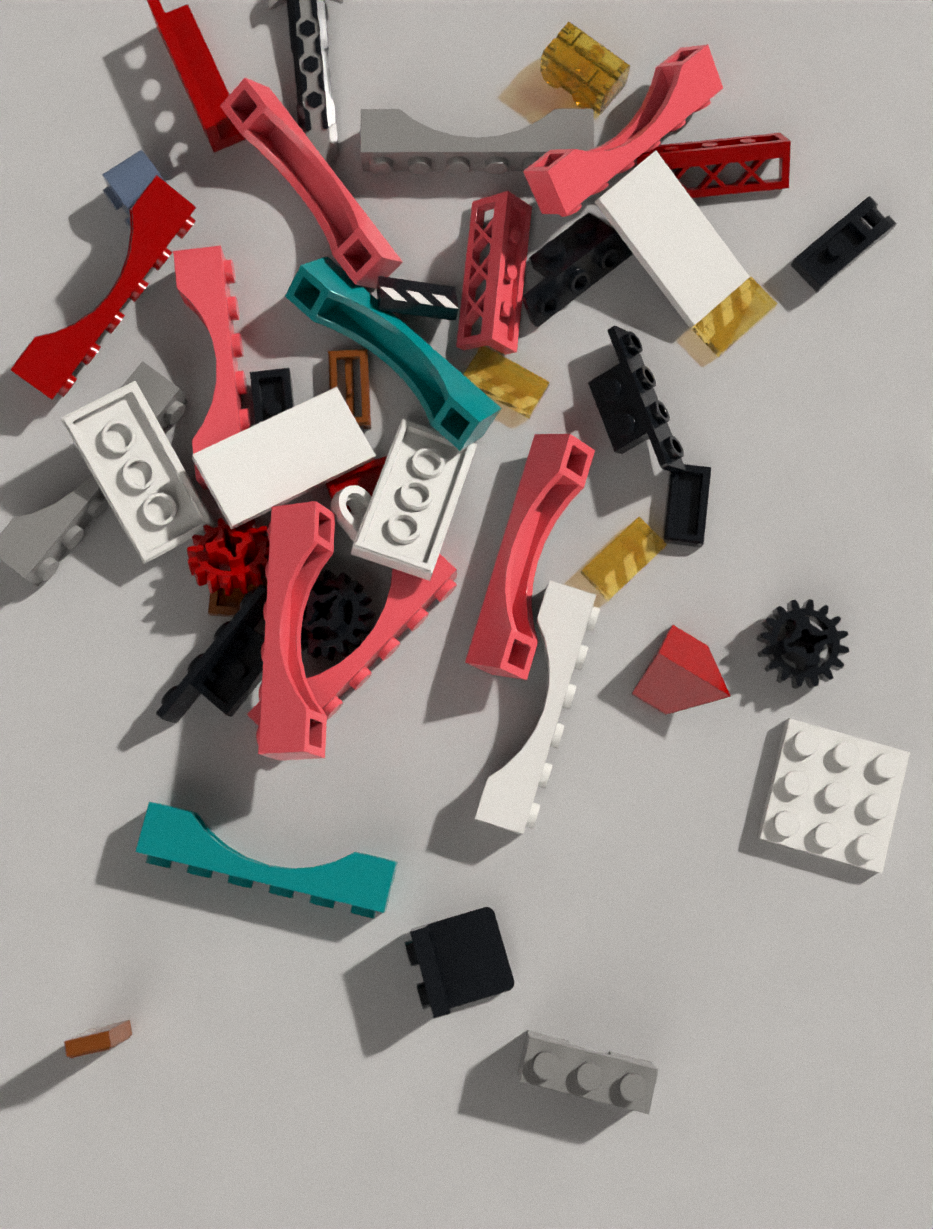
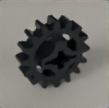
(342, 601)
(800, 628)

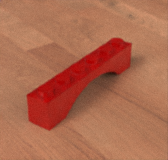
(154, 222)

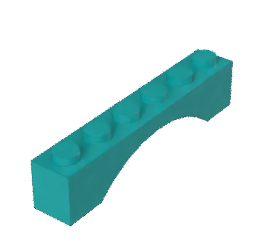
(448, 397)
(185, 838)

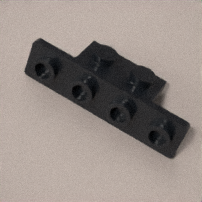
(573, 265)
(631, 406)
(227, 668)

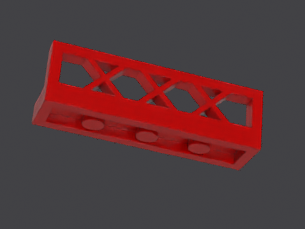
(197, 72)
(725, 151)

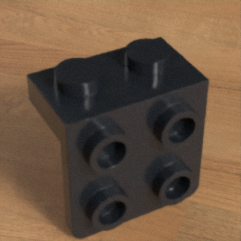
(459, 960)

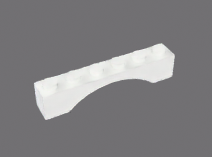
(561, 628)

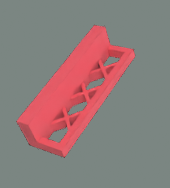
(501, 269)

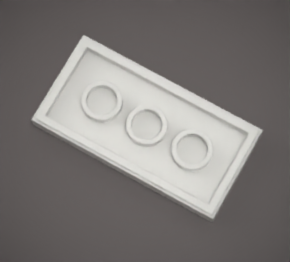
(672, 239)
(283, 457)
(138, 471)
(413, 501)

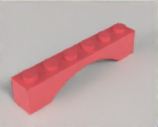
(678, 88)
(348, 229)
(204, 286)
(299, 548)
(403, 609)
(505, 628)

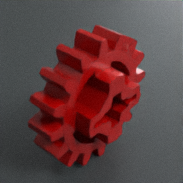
(213, 560)

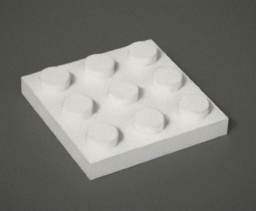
(833, 795)

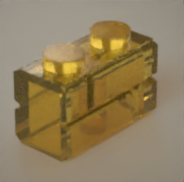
(583, 69)

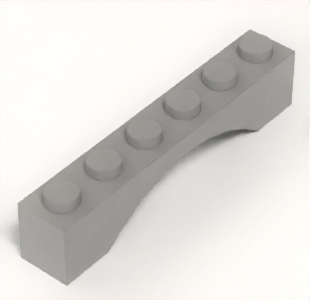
(399, 143)
(39, 539)

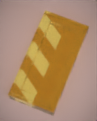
(734, 316)
(506, 381)
(623, 558)

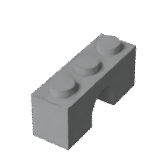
(587, 1073)

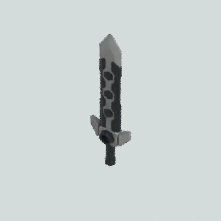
(312, 73)

